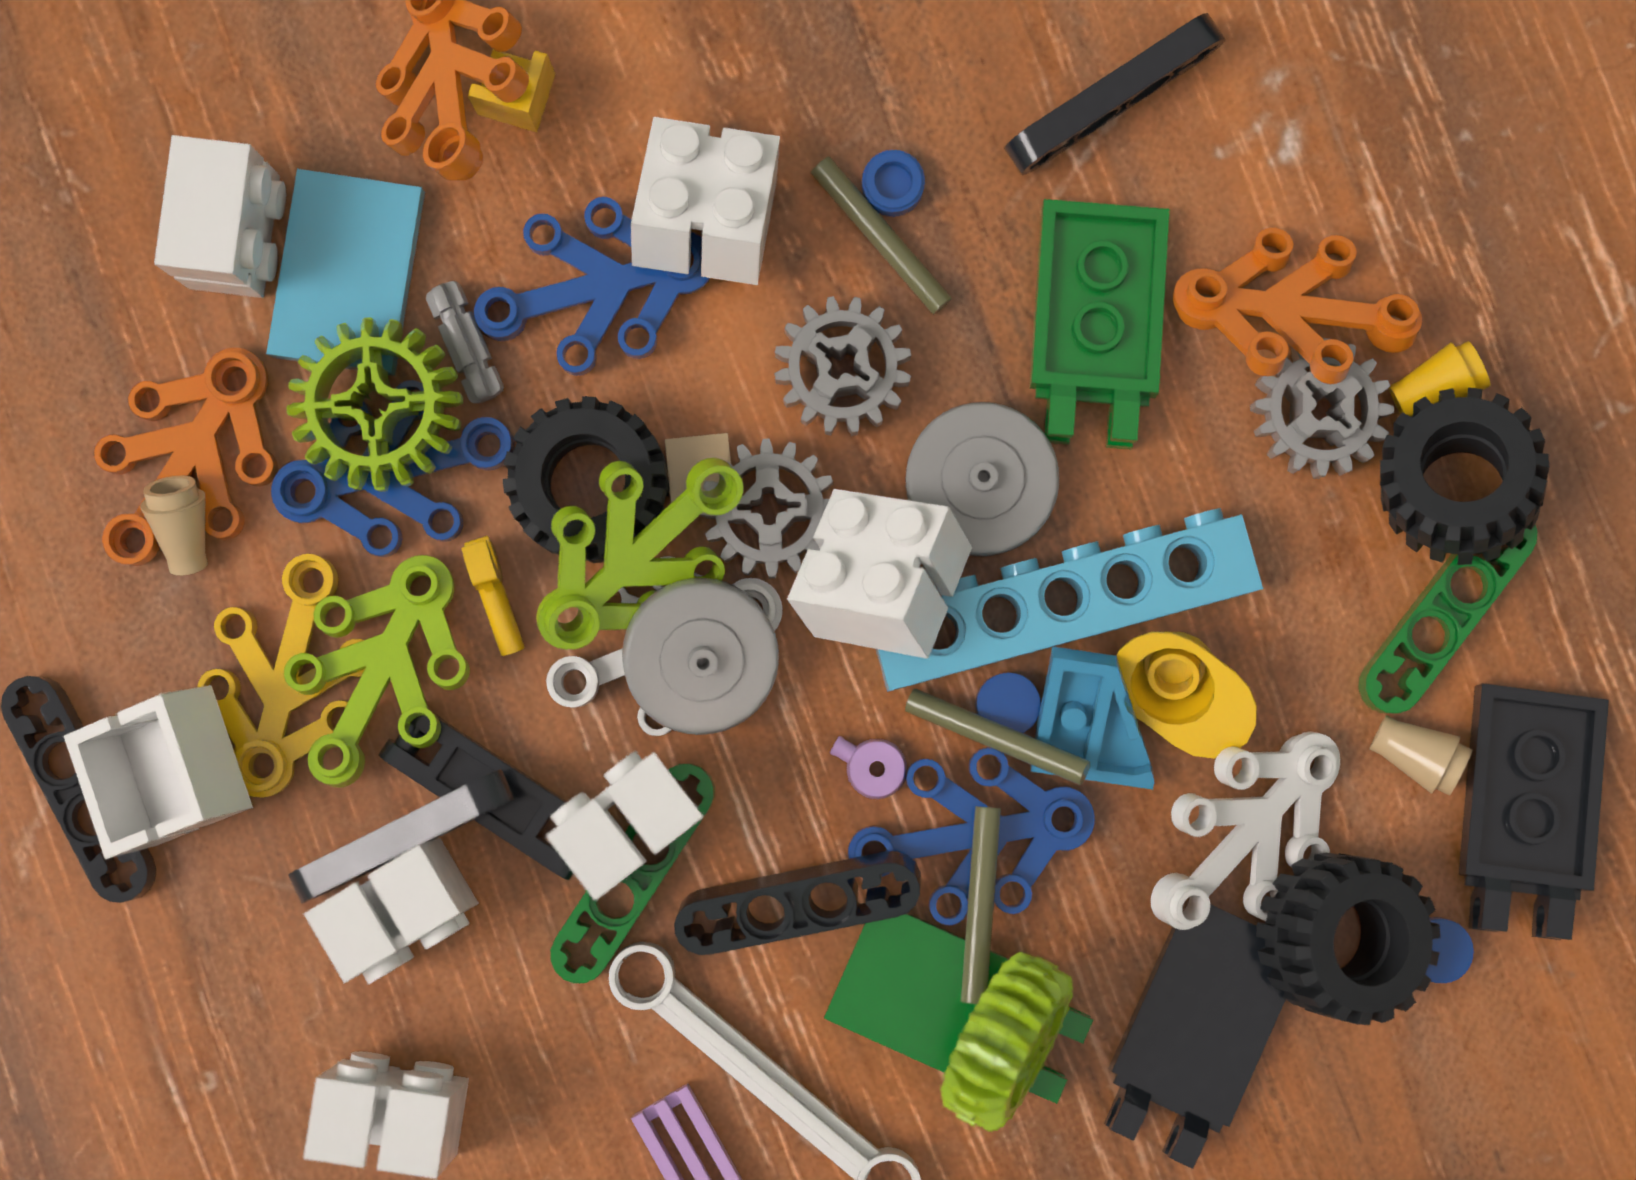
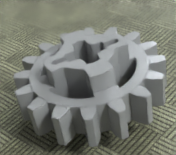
(858, 343)
(1337, 428)
(800, 508)

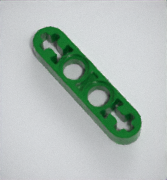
(1455, 617)
(643, 884)

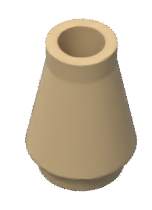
(178, 522)
(1423, 754)

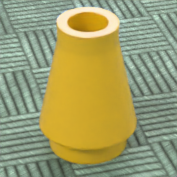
(1447, 369)

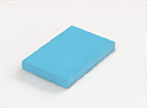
(343, 261)

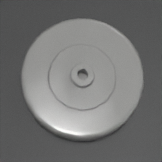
(990, 472)
(700, 656)

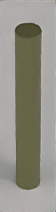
(881, 235)
(998, 736)
(980, 903)

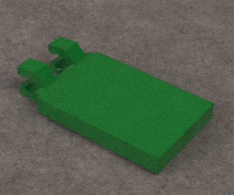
(1098, 314)
(907, 995)

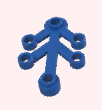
(604, 283)
(330, 507)
(1013, 827)

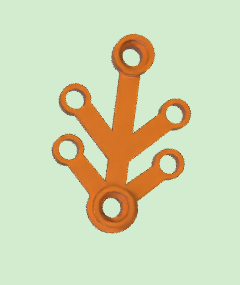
(450, 147)
(1289, 309)
(192, 445)

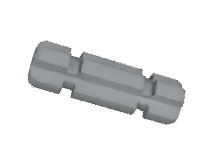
(464, 342)

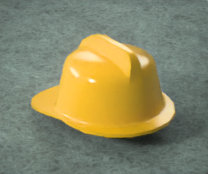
(1187, 693)

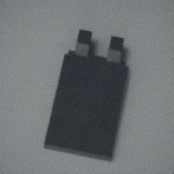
(1532, 805)
(1196, 1033)

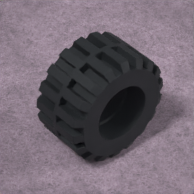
(1472, 428)
(555, 435)
(1392, 945)

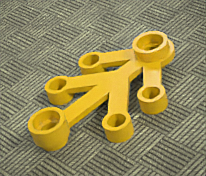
(270, 683)

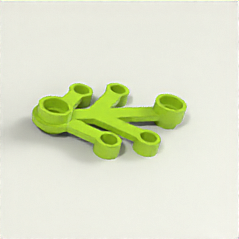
(629, 559)
(384, 659)

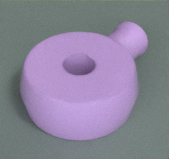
(862, 756)

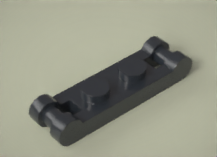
(464, 761)

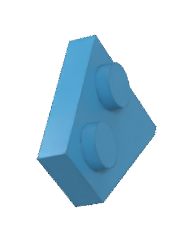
(1092, 716)

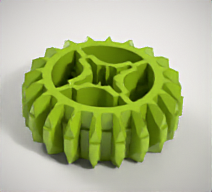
(370, 378)
(1006, 1041)

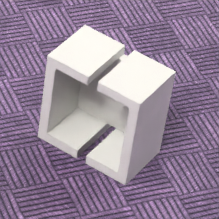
(704, 186)
(219, 217)
(868, 574)
(158, 771)
(595, 842)
(406, 900)
(406, 1113)

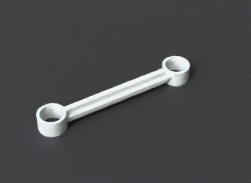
(756, 1070)

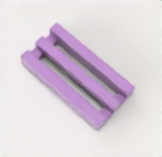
(659, 1152)

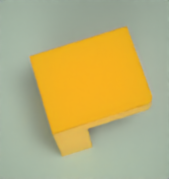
(529, 108)

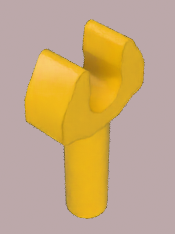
(487, 579)

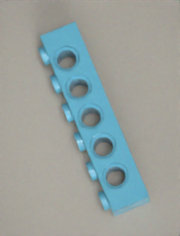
(1224, 572)

